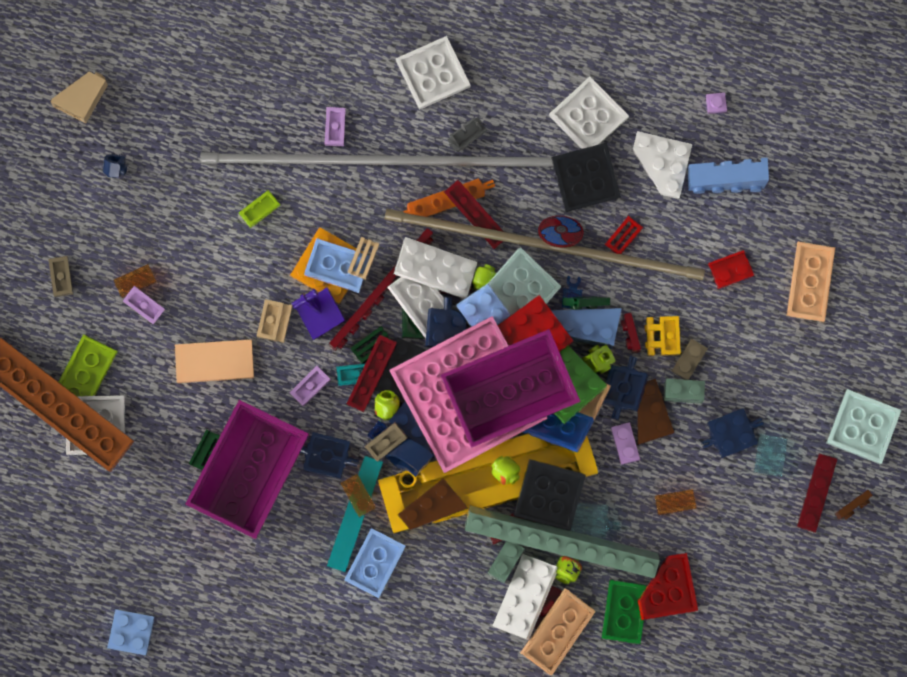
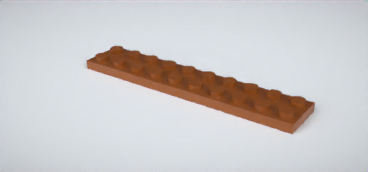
(61, 408)

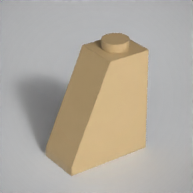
(81, 96)

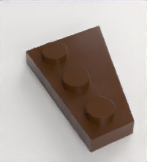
(652, 415)
(433, 505)

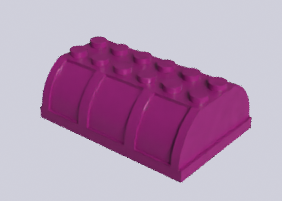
(510, 388)
(247, 469)

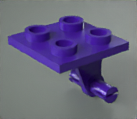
(318, 312)

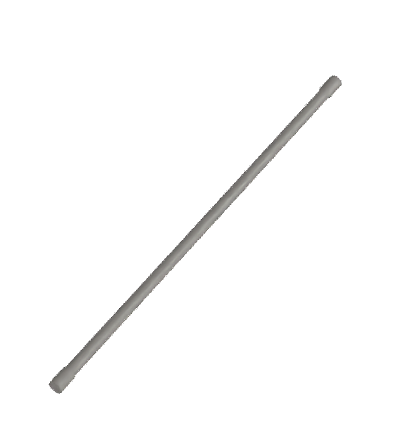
(215, 158)

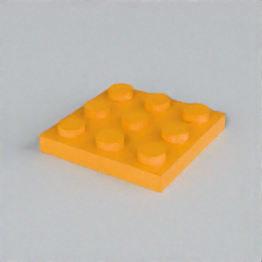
(298, 272)

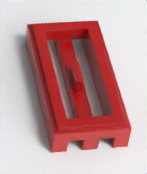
(633, 224)

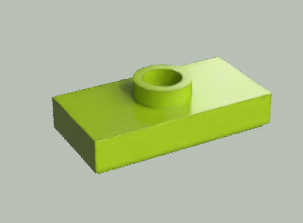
(259, 209)

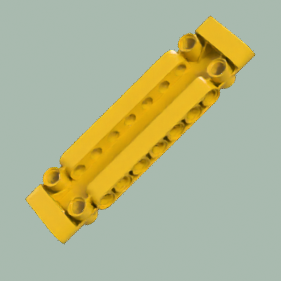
(474, 478)

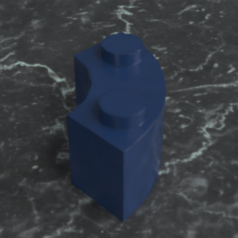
(410, 456)

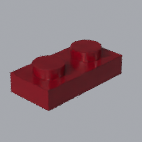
(632, 341)

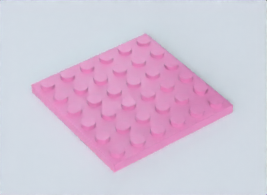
(429, 401)

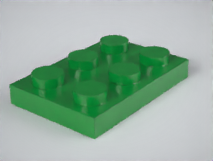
(622, 613)

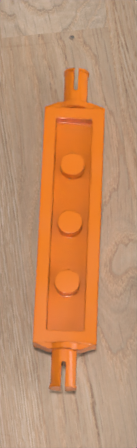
(440, 202)

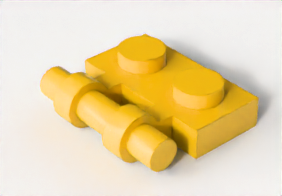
(669, 335)

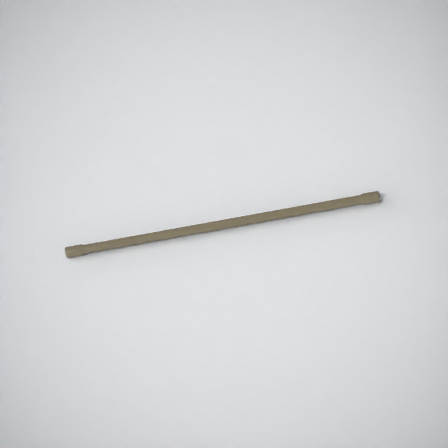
(400, 216)

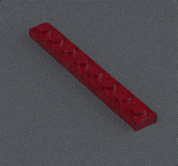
(376, 297)

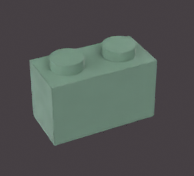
(684, 391)
(505, 561)

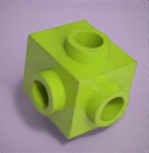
(599, 358)

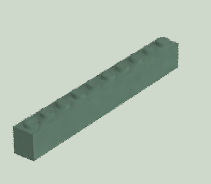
(562, 541)

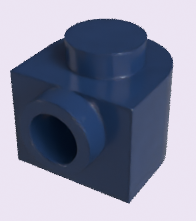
(114, 166)

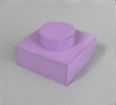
(716, 103)

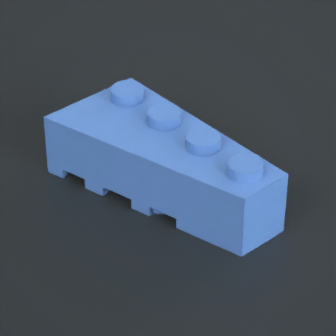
(728, 176)
(590, 325)

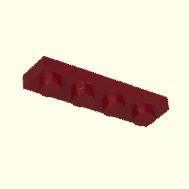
(472, 209)
(371, 373)
(816, 493)

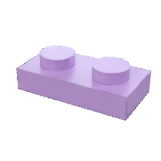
(335, 126)
(143, 305)
(310, 386)
(625, 443)

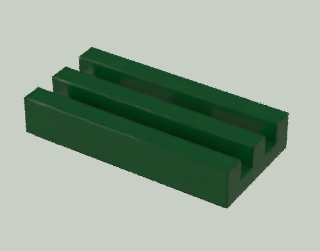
(363, 341)

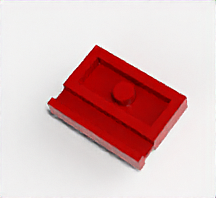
(731, 269)

